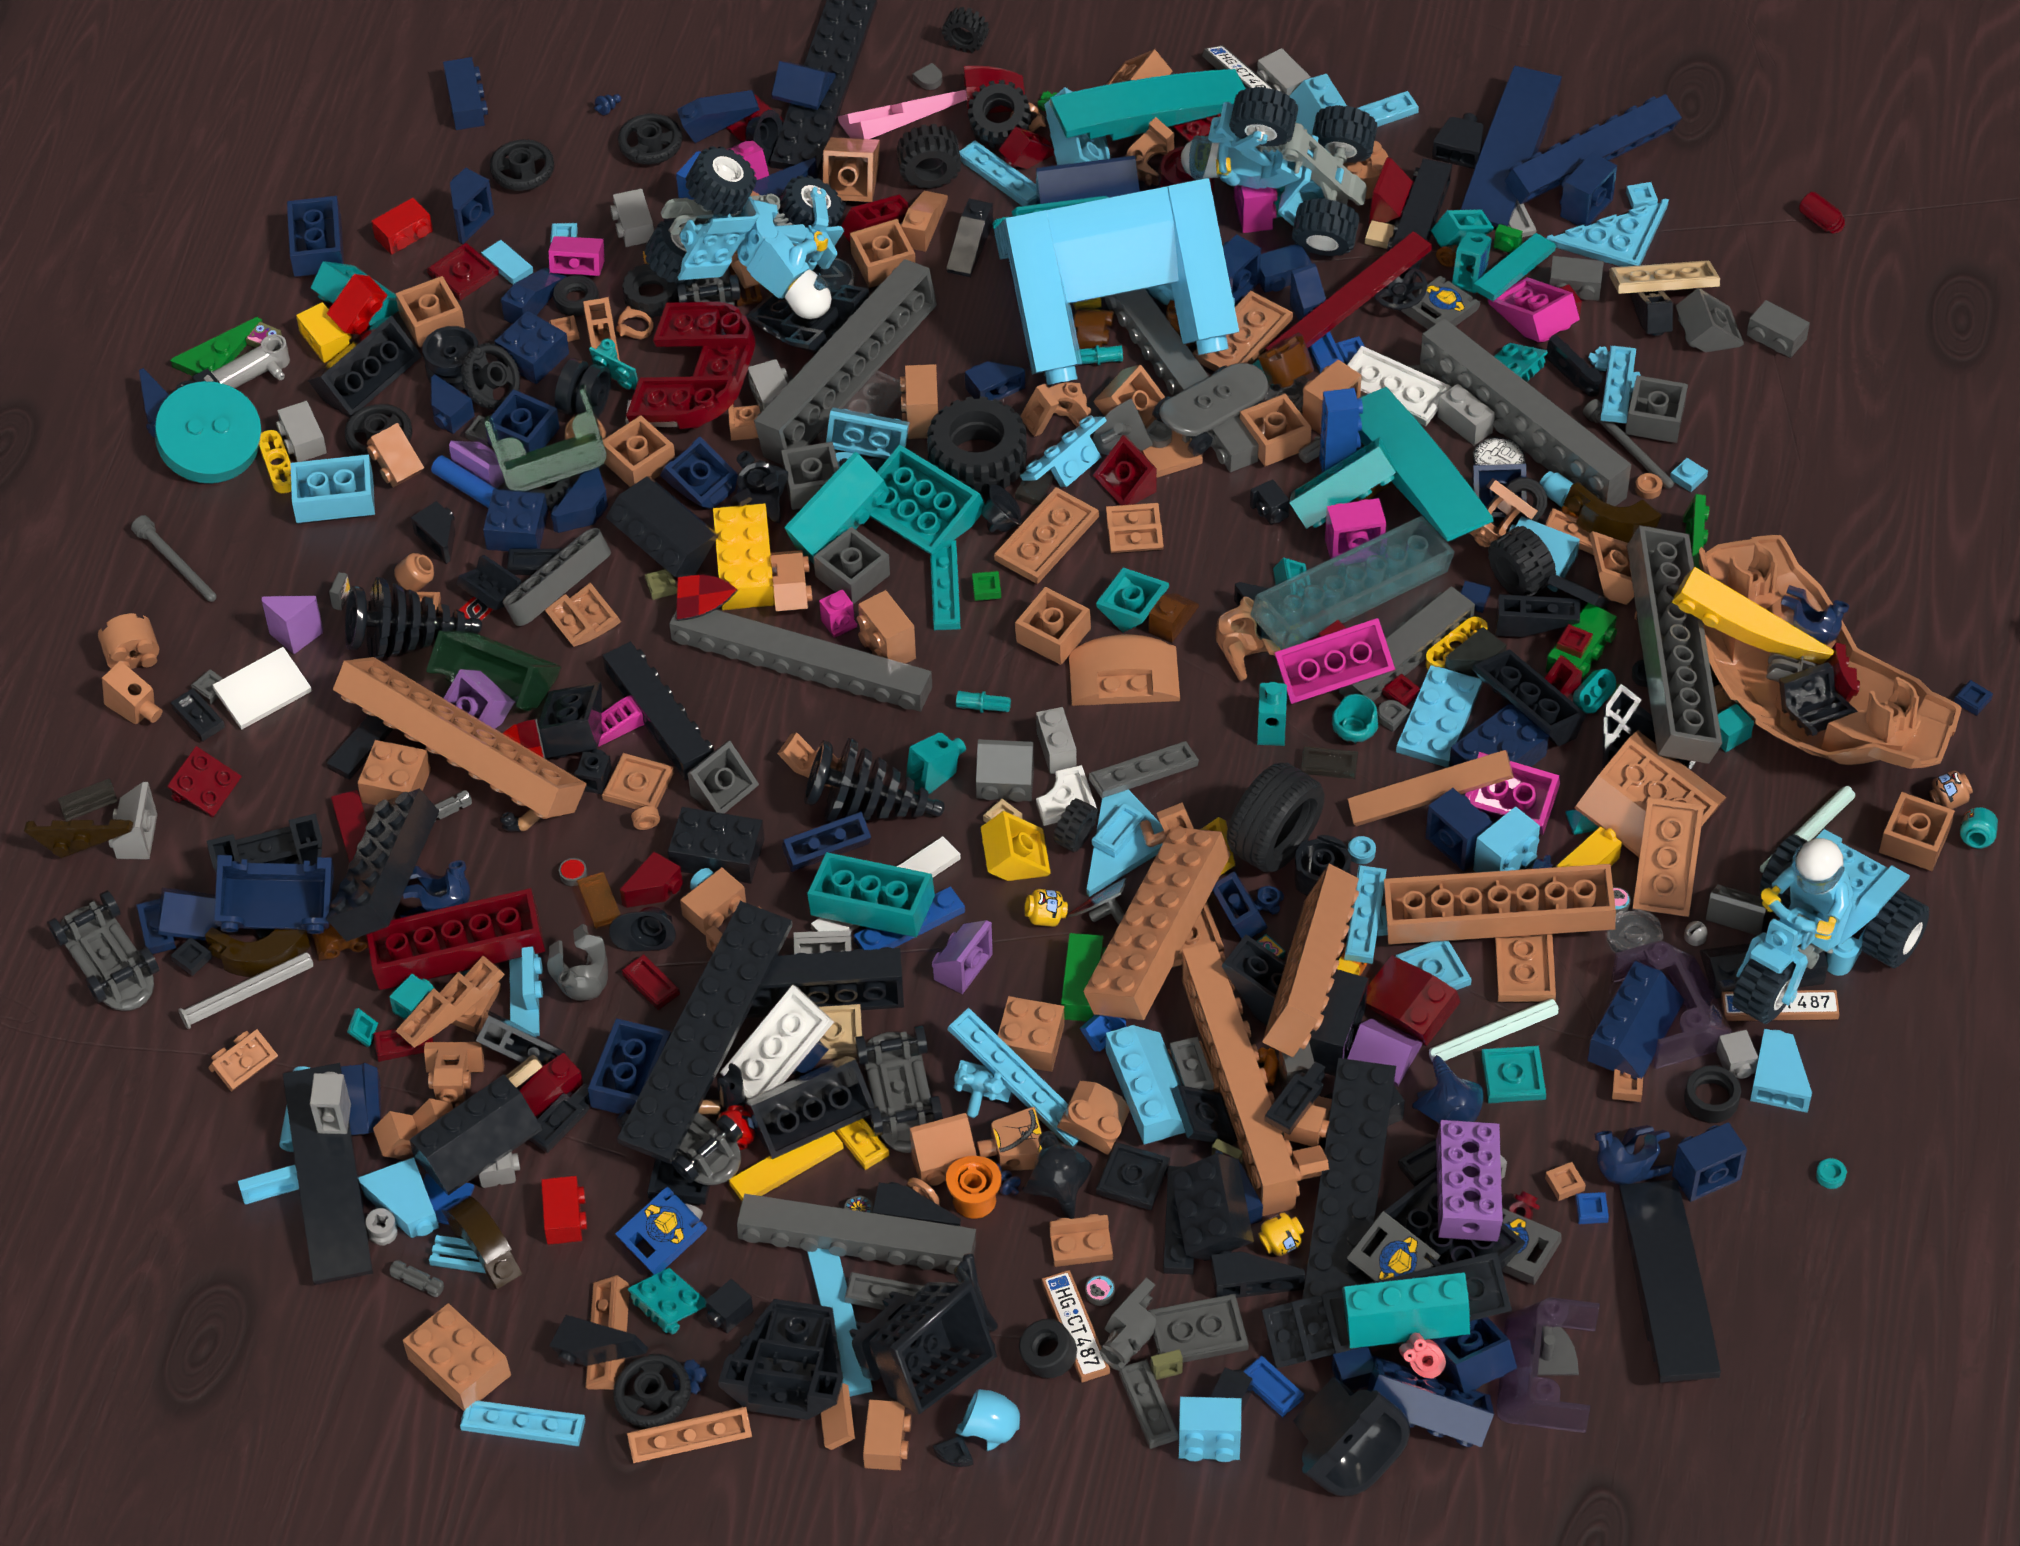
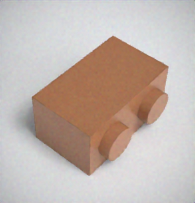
(394, 455)
(712, 900)
(885, 1435)

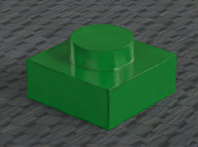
(1507, 238)
(986, 585)

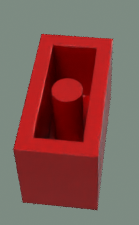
(402, 226)
(357, 304)
(562, 1210)

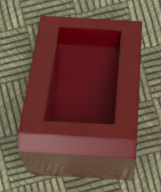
(1565, 677)

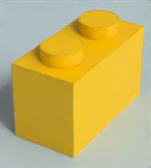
(322, 332)

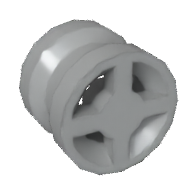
(381, 1234)

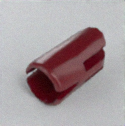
(1822, 213)

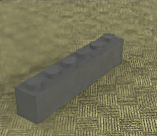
(1415, 637)

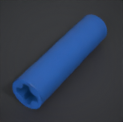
(463, 480)

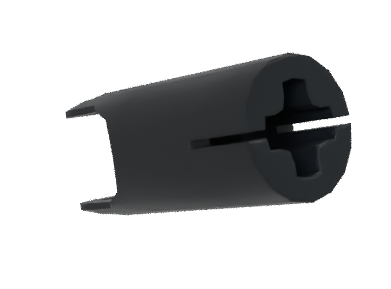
(731, 1088)

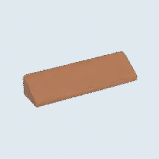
(609, 1309)
(689, 1434)

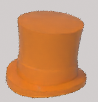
(973, 1185)

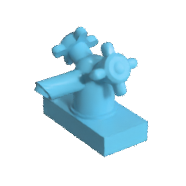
(980, 1082)

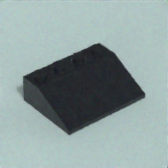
(1419, 1215)

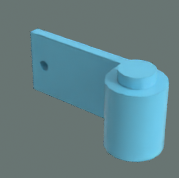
(1844, 956)

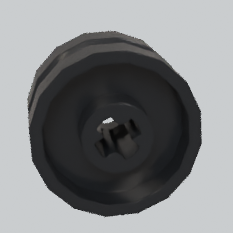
(445, 353)
(576, 373)

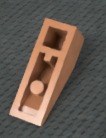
(923, 219)
(599, 322)

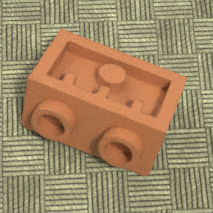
(243, 1059)
(1080, 1240)

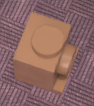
(742, 422)

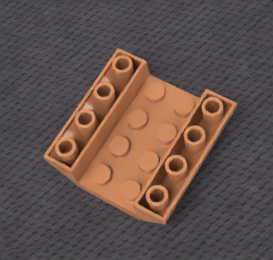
(1631, 777)

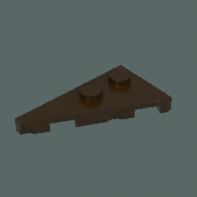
(76, 835)

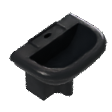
(1350, 1438)

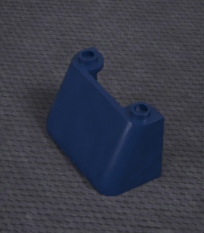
(273, 895)

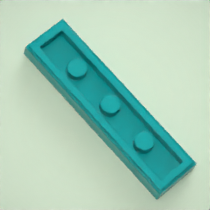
(1514, 267)
(945, 588)

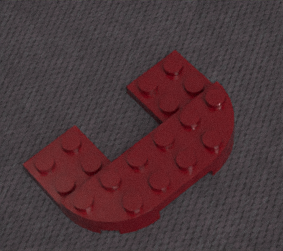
(718, 373)

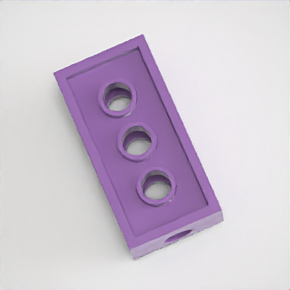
(1469, 1195)

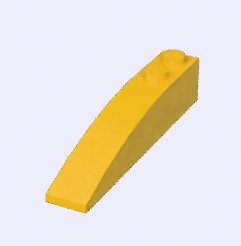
(1745, 620)

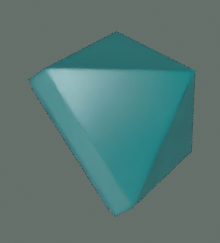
(1579, 823)
(362, 1027)

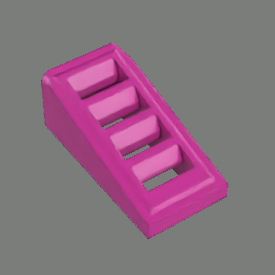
(628, 723)

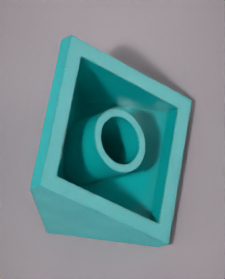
(1130, 598)

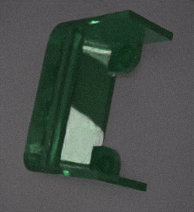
(554, 462)
(512, 670)

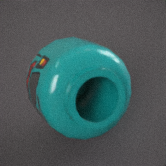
(1979, 827)

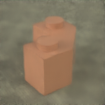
(789, 580)
(1313, 1125)
(397, 1128)

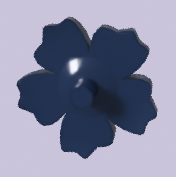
(695, 1375)

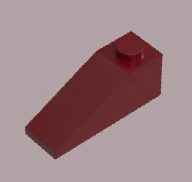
(874, 214)
(550, 1083)

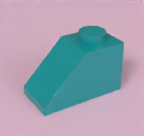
(1456, 223)

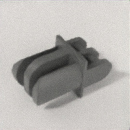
(1783, 666)

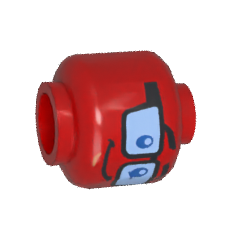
(744, 1122)

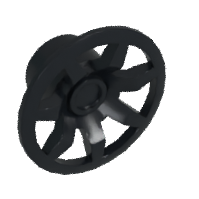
(1401, 290)

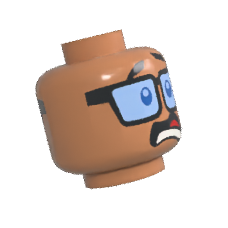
(1951, 790)

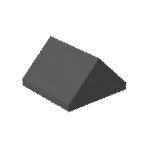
(721, 779)
(1736, 910)

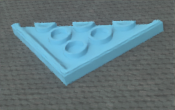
(1615, 239)
(1108, 869)

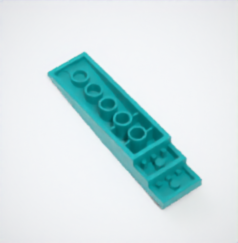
(1131, 105)
(1422, 467)

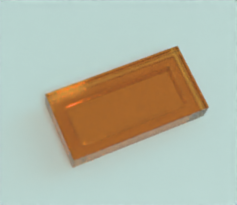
(598, 899)

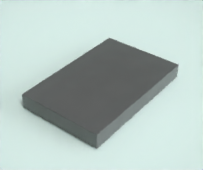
(1200, 1328)

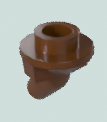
(1447, 255)

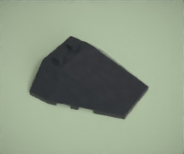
(781, 321)
(285, 845)
(787, 1362)

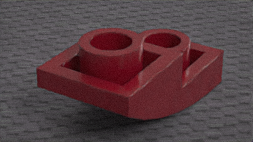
(1844, 676)

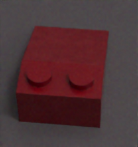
(1411, 999)

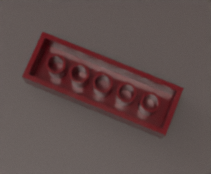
(455, 938)

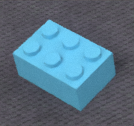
(332, 488)

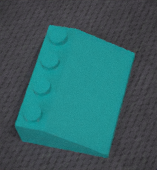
(925, 502)

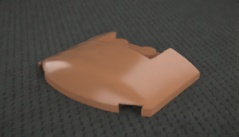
(1124, 671)

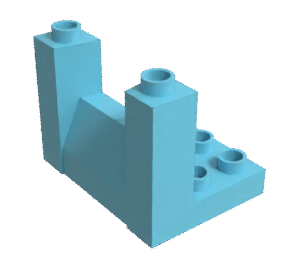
(1115, 250)

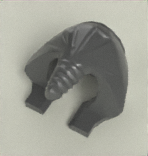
(580, 981)

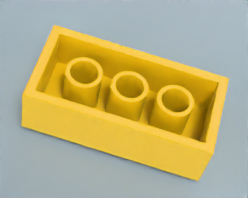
(744, 555)

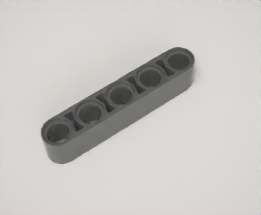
(556, 577)

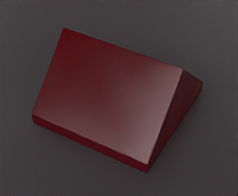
(1389, 193)
(1127, 473)

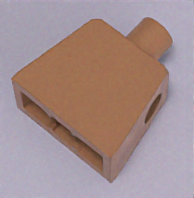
(129, 695)

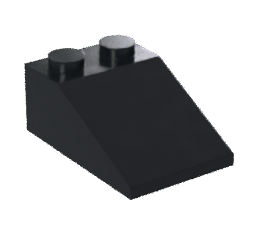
(571, 720)
(1255, 975)

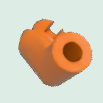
(1271, 1064)

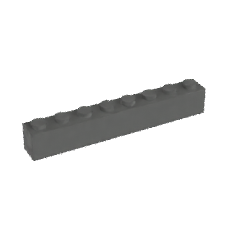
(854, 1233)

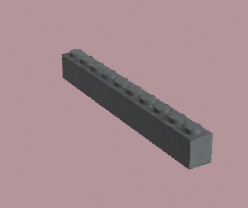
(1179, 369)
(806, 657)

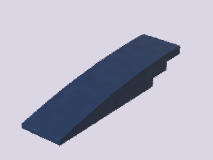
(1512, 138)

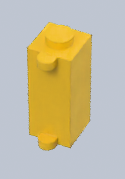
(1597, 849)

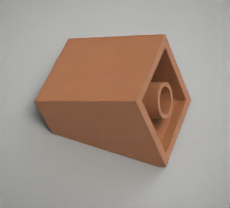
(851, 167)

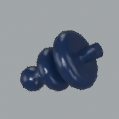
(605, 103)
(1008, 1183)

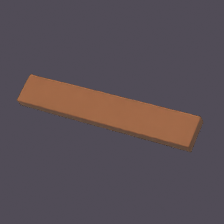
(1429, 787)

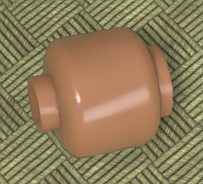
(414, 572)

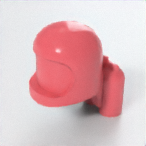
(1423, 1356)

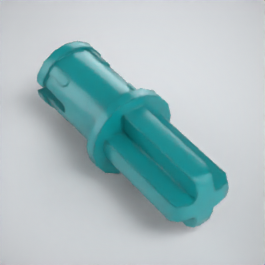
(1101, 354)
(982, 702)

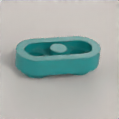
(1590, 695)

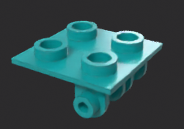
(606, 356)
(1522, 359)
(666, 1299)

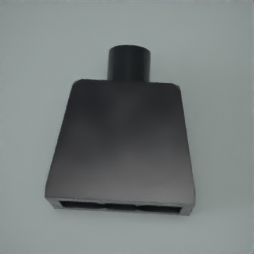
(1459, 141)

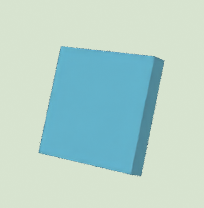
(1439, 960)

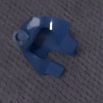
(1818, 624)
(441, 890)
(1451, 1097)
(1617, 1157)

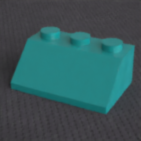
(335, 276)

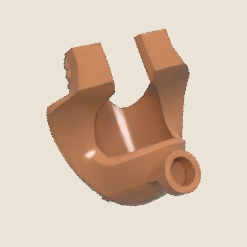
(1238, 637)

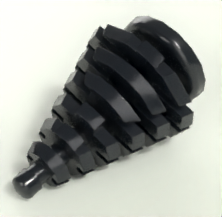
(398, 620)
(853, 783)

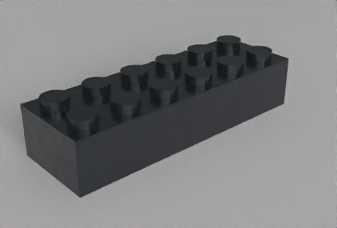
(382, 865)
(835, 979)

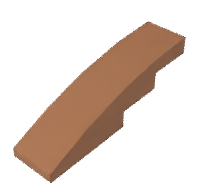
(452, 1002)

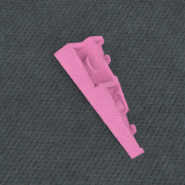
(884, 119)

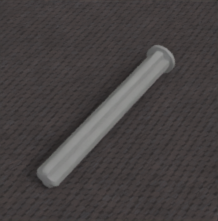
(245, 989)

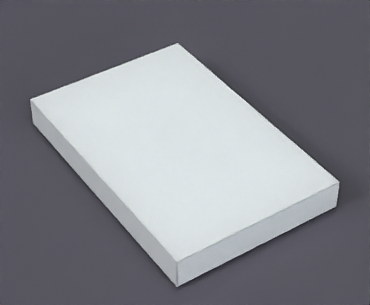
(262, 688)

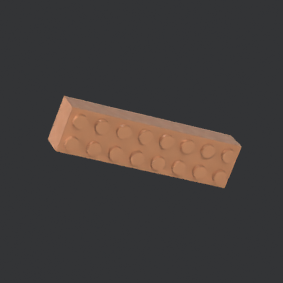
(1499, 904)
(1157, 923)
(1312, 961)

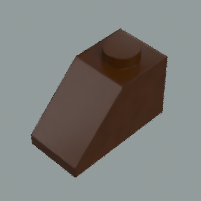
(1170, 616)

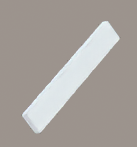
(931, 860)

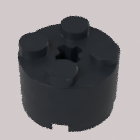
(1313, 858)

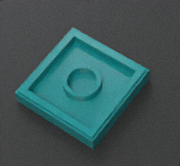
(1513, 1074)

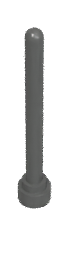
(1593, 413)
(145, 529)

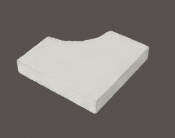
(1069, 784)

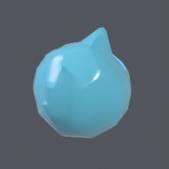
(990, 1418)

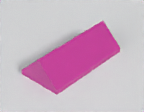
(1335, 661)

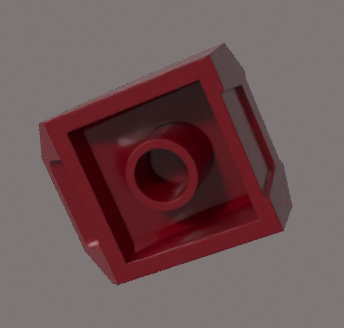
(978, 75)

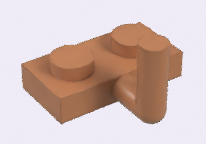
(1171, 817)

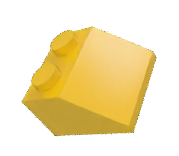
(1014, 848)

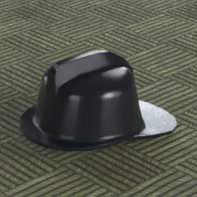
(765, 132)
(1001, 510)
(643, 930)

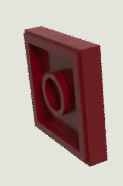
(463, 271)

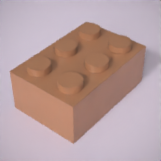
(456, 1357)

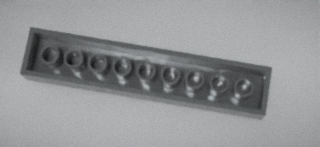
(847, 360)
(1525, 413)
(1673, 648)

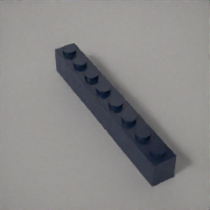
(1608, 141)

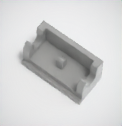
(822, 941)

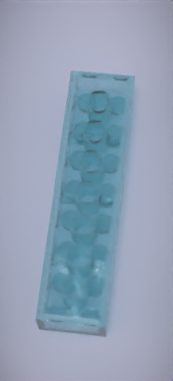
(1352, 583)

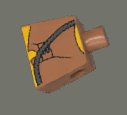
(1014, 1141)

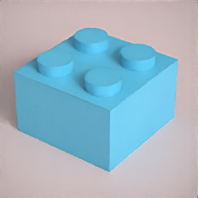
(1507, 844)
(1210, 1428)

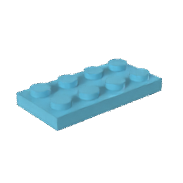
(1439, 715)

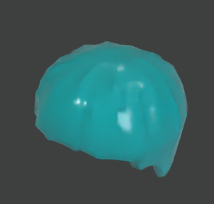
(1355, 718)

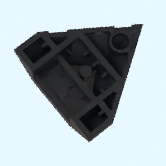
(1622, 720)

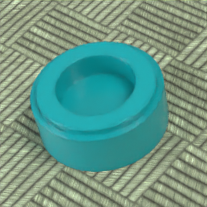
(1831, 1173)

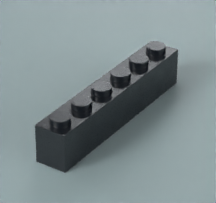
(1423, 204)
(661, 714)

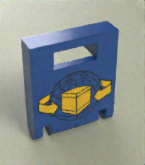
(666, 1226)

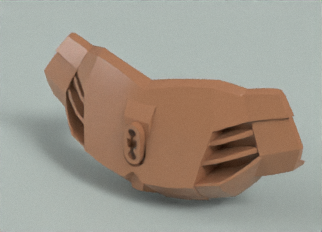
(1896, 712)

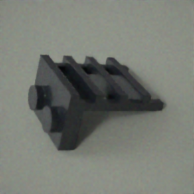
(1813, 699)

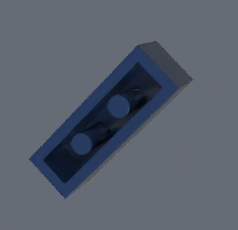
(465, 93)
(832, 838)

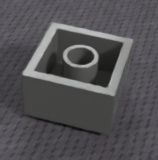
(1656, 409)
(808, 471)
(852, 565)

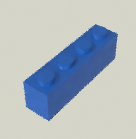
(1339, 426)

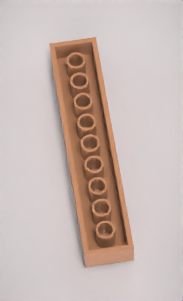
(459, 737)
(1239, 1077)

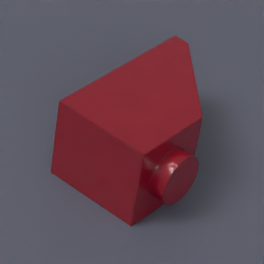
(1026, 148)
(652, 882)

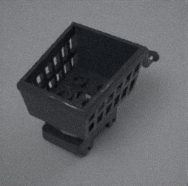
(920, 1330)

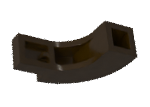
(1609, 519)
(255, 957)
(485, 1238)

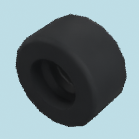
(1058, 1361)

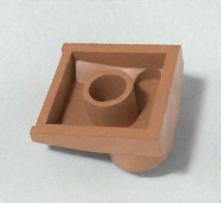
(1095, 1115)

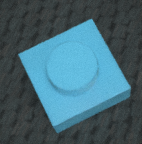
(1689, 475)

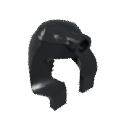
(760, 484)
(1058, 1173)

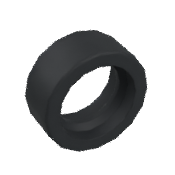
(1718, 1076)

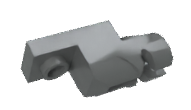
(1129, 1327)

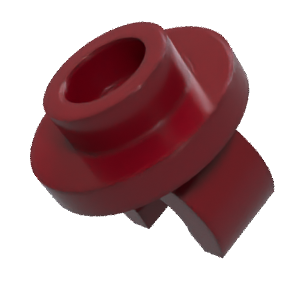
(1525, 1201)

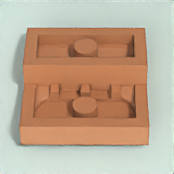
(1134, 528)
(583, 615)

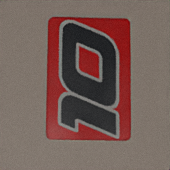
(475, 609)

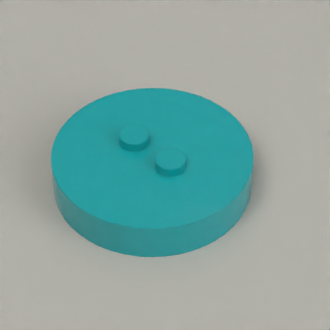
(207, 432)

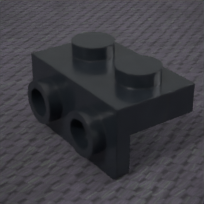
(489, 582)

